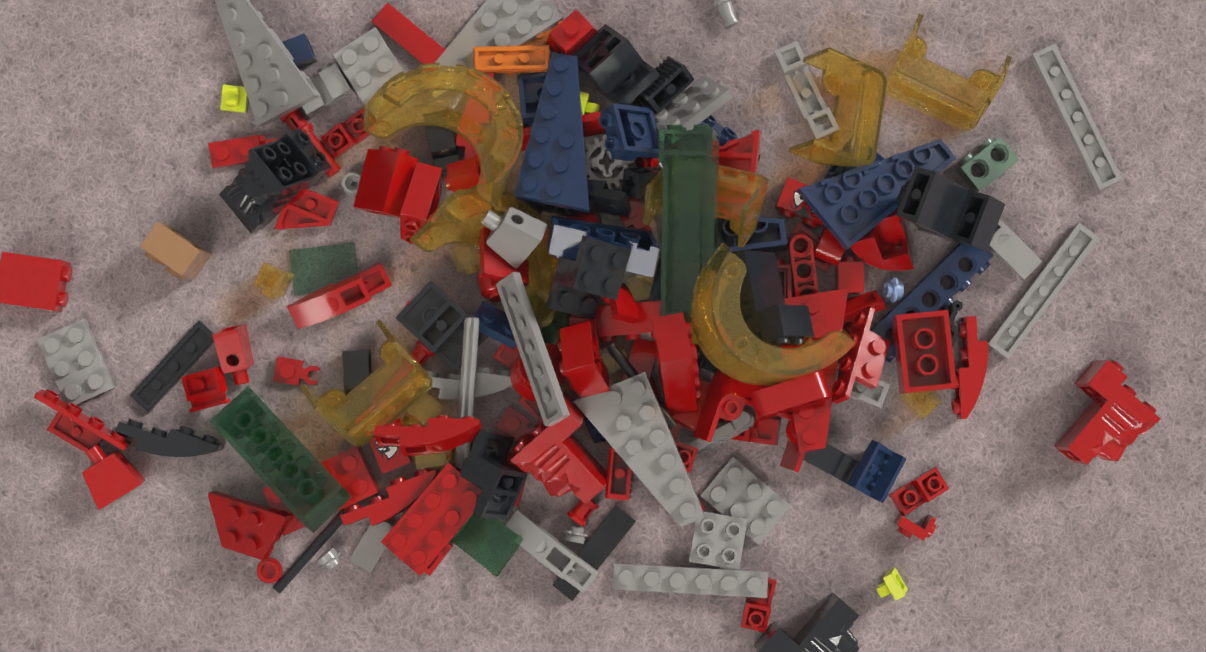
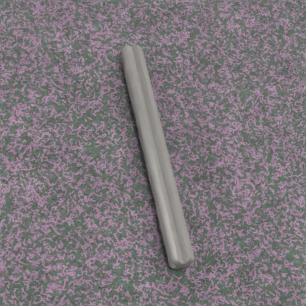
(467, 381)

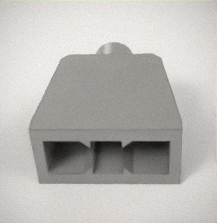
(513, 234)

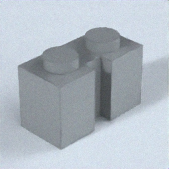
(331, 86)

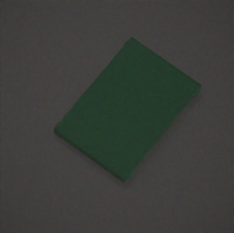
(322, 266)
(488, 542)

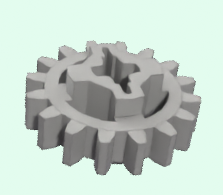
(594, 164)

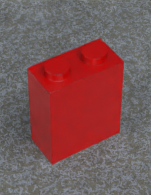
(385, 181)
(34, 281)

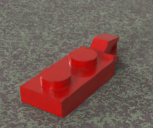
(234, 151)

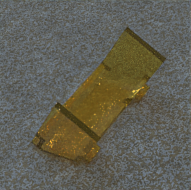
(939, 90)
(857, 111)
(739, 199)
(377, 398)

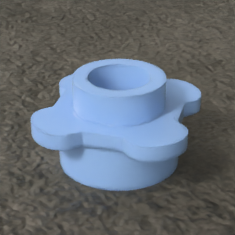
(892, 290)

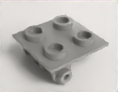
(718, 540)

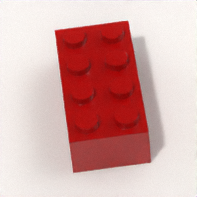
(677, 363)
(350, 470)
(433, 519)

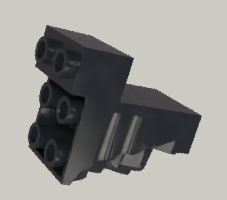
(274, 178)
(949, 209)
(764, 303)
(823, 632)

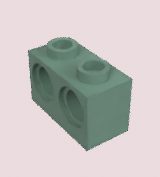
(989, 168)

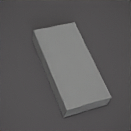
(370, 547)

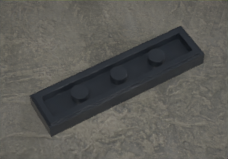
(173, 366)
(600, 546)

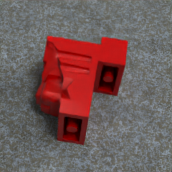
(1110, 420)
(559, 458)

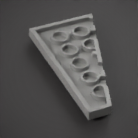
(501, 25)
(264, 63)
(640, 435)

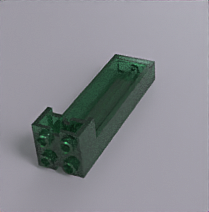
(688, 211)

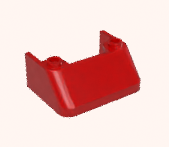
(727, 400)

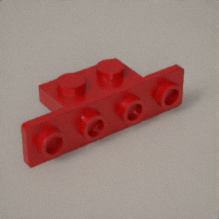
(863, 360)
(77, 427)

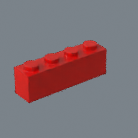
(610, 328)

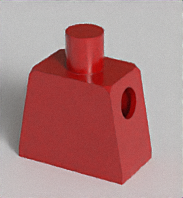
(570, 34)
(234, 341)
(109, 476)

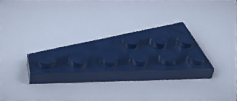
(555, 153)
(867, 195)

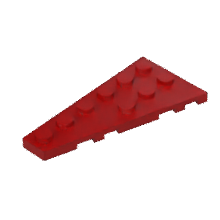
(826, 315)

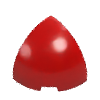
(886, 245)

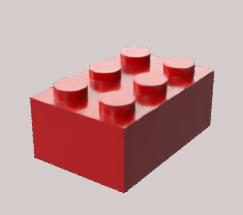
(923, 352)

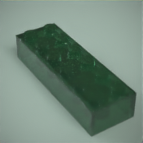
(280, 459)

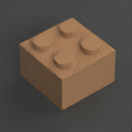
(175, 250)

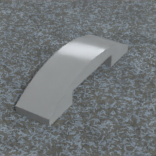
(805, 91)

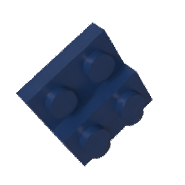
(530, 91)
(630, 132)

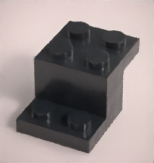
(615, 66)
(593, 274)
(437, 324)
(491, 472)

